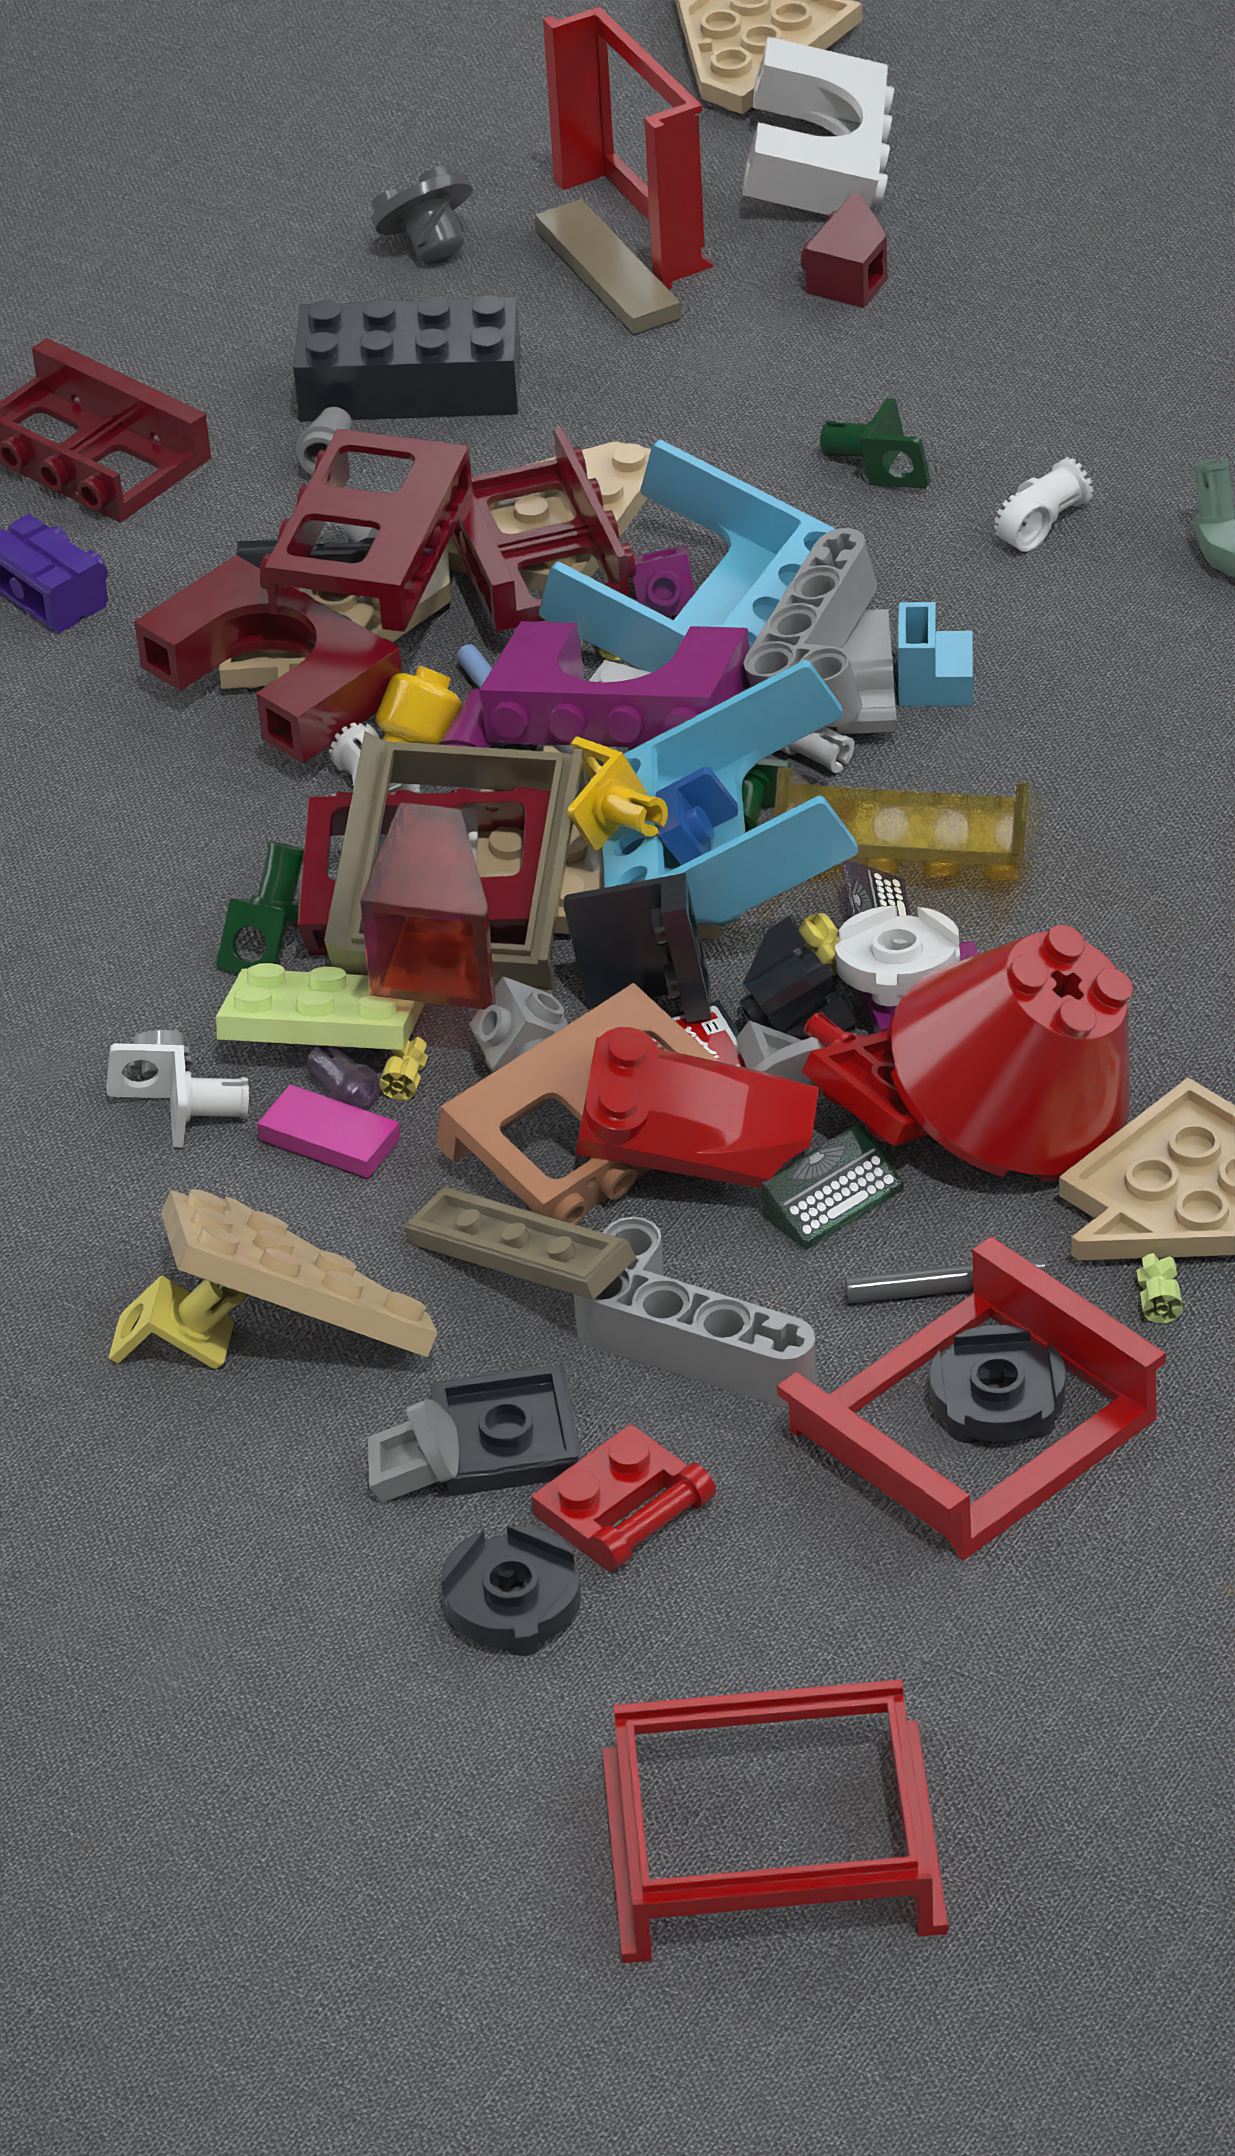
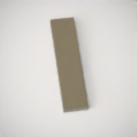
(608, 266)
(519, 1242)

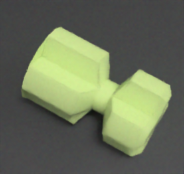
(1162, 1293)

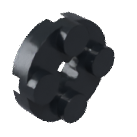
(1009, 1413)
(511, 1619)

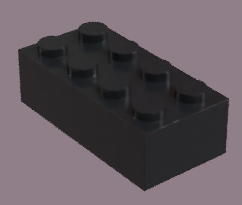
(408, 358)

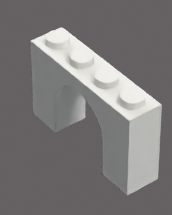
(836, 93)

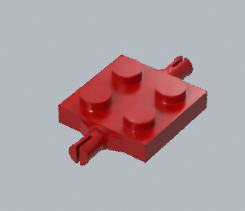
(857, 1075)

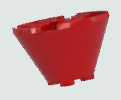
(1018, 1054)

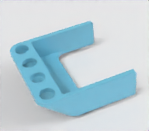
(764, 554)
(730, 740)

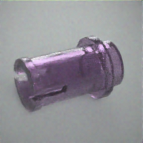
(346, 1079)

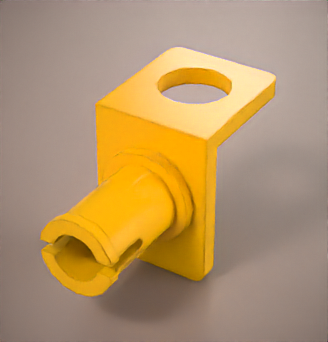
(612, 797)

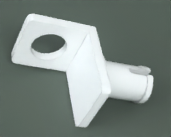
(186, 1094)

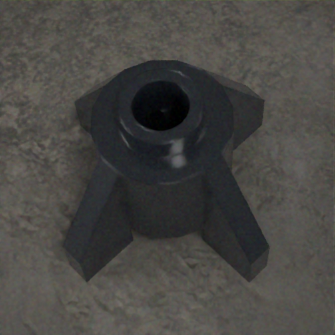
(790, 987)

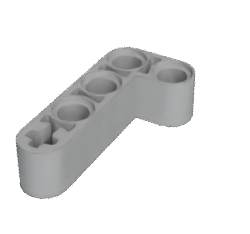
(819, 617)
(692, 1327)

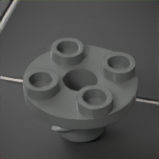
(425, 213)

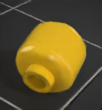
(417, 707)

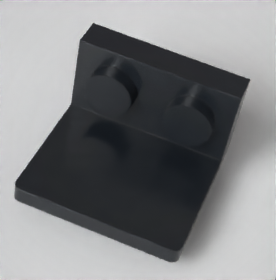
(640, 937)

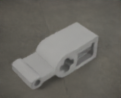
(872, 666)

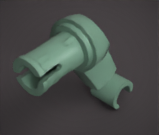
(1216, 521)

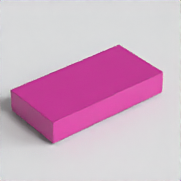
(329, 1131)

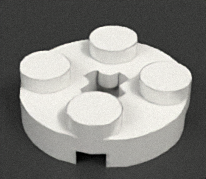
(893, 952)

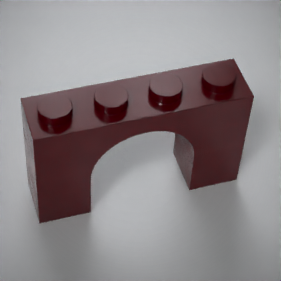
(230, 616)

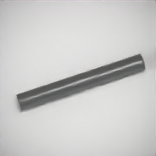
(915, 1282)

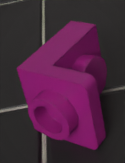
(664, 579)

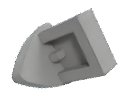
(775, 1052)
(413, 1452)

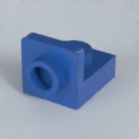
(694, 809)

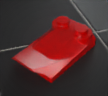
(691, 1112)

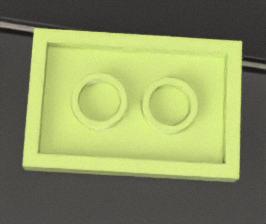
(313, 1010)

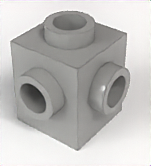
(516, 1022)

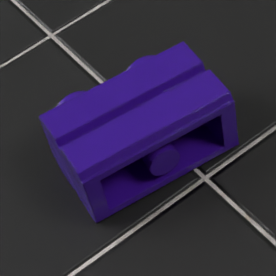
(50, 574)

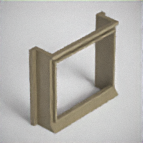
(462, 767)

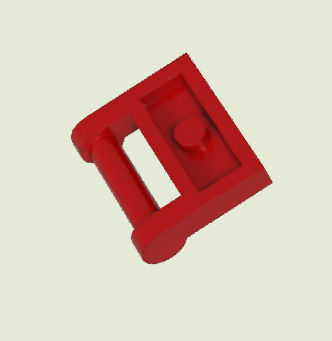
(613, 1483)

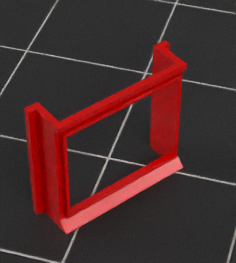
(584, 136)
(1014, 1295)
(648, 1899)

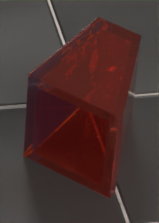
(428, 913)

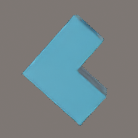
(932, 663)

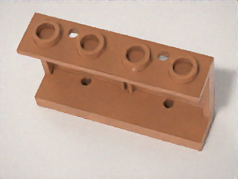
(558, 1071)

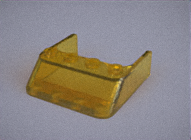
(930, 827)

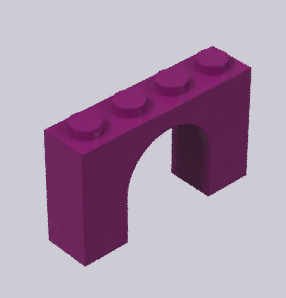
(540, 697)

